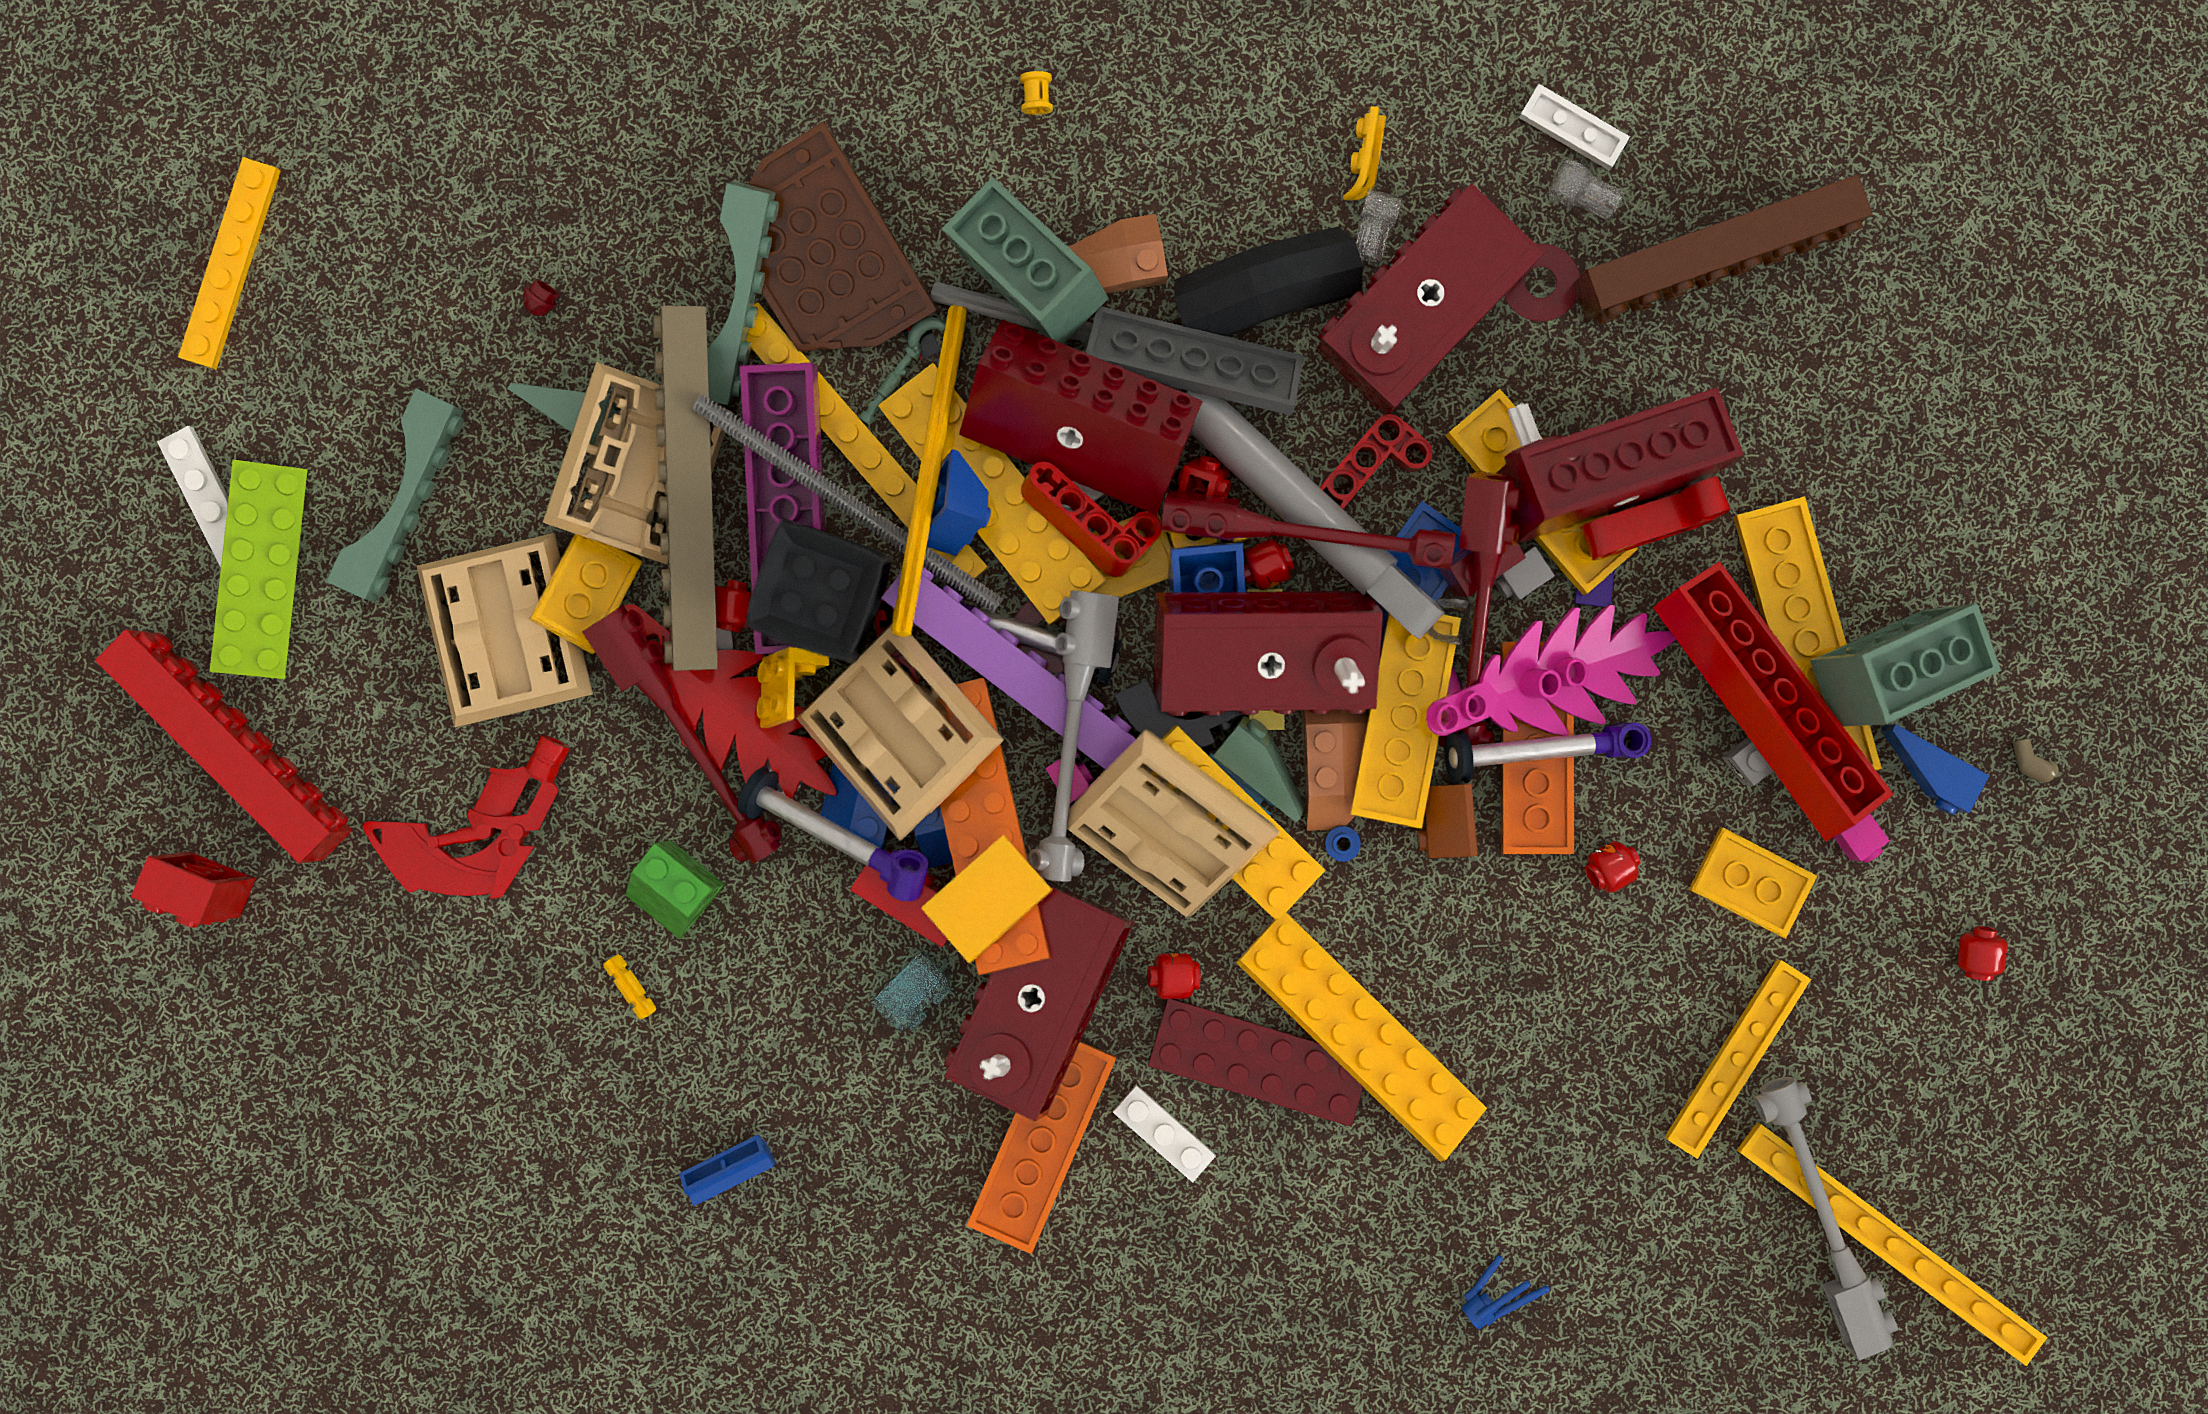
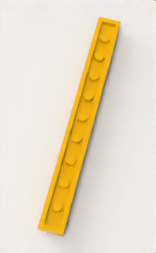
(853, 437)
(1898, 1248)

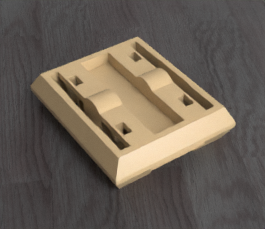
(620, 466)
(496, 632)
(897, 731)
(1165, 833)

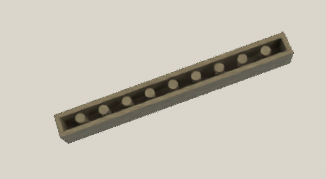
(687, 489)

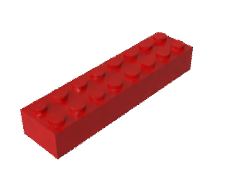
(1773, 701)
(225, 745)

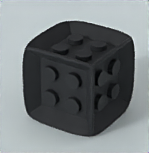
(818, 591)

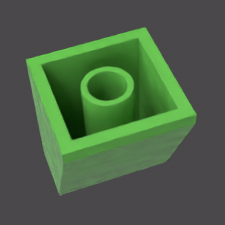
(672, 887)

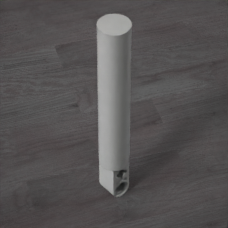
(1301, 501)

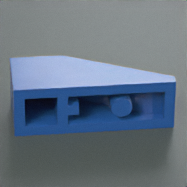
(1939, 774)

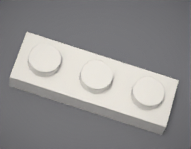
(1574, 127)
(1164, 1133)

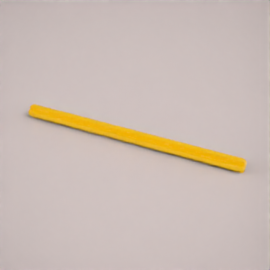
(929, 472)

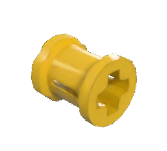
(1036, 93)

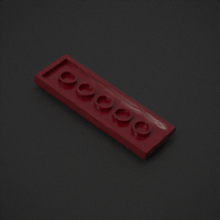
(1254, 1061)

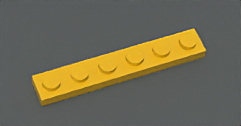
(229, 263)
(1737, 1058)

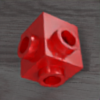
(1194, 476)

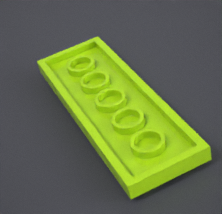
(258, 569)

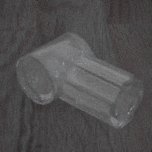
(1576, 186)
(1377, 219)

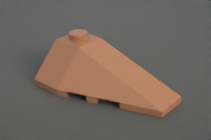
(1125, 254)

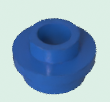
(1331, 843)

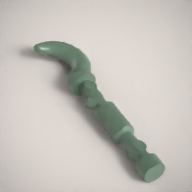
(893, 378)

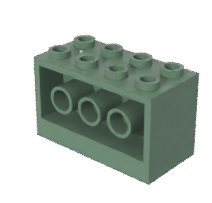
(1025, 262)
(1906, 665)

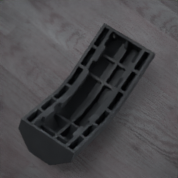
(1270, 282)

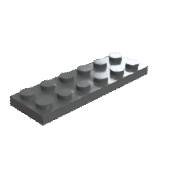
(1197, 360)

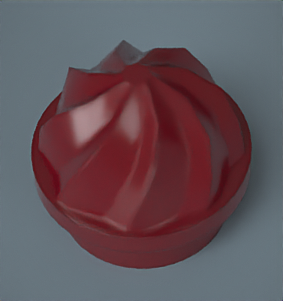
(539, 298)

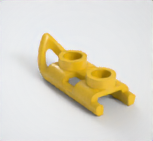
(1367, 159)

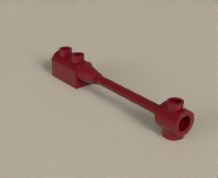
(1226, 520)
(1488, 533)
(637, 662)

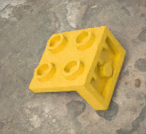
(778, 679)

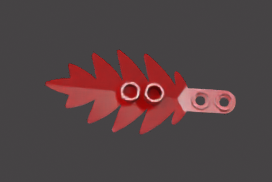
(731, 713)

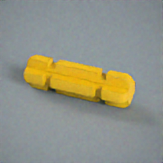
(629, 986)

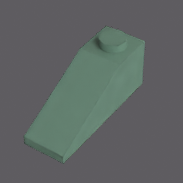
(560, 405)
(1256, 760)

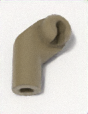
(2032, 765)

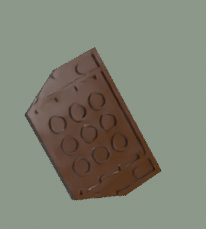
(832, 258)

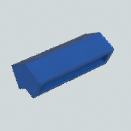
(727, 1169)

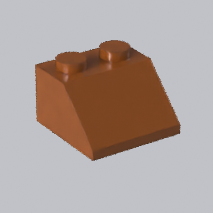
(1448, 822)

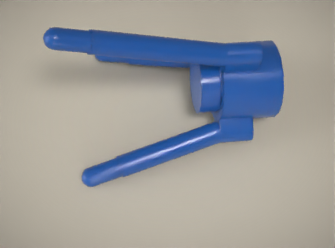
(1483, 1310)

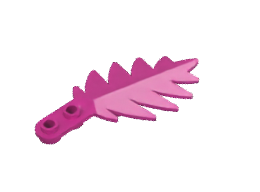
(1555, 675)

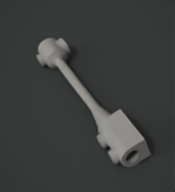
(1083, 646)
(1851, 1293)

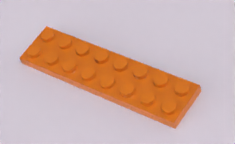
(975, 819)

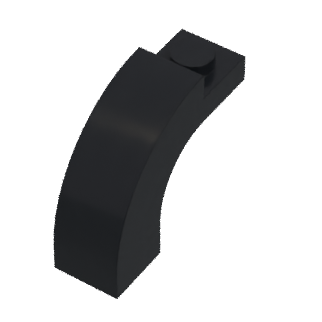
(1145, 714)

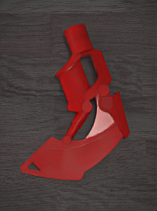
(423, 864)

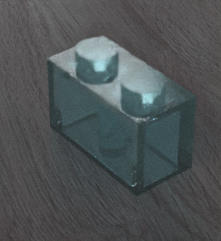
(912, 992)

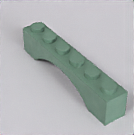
(746, 220)
(427, 432)

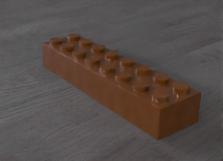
(1722, 249)

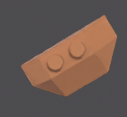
(1331, 765)

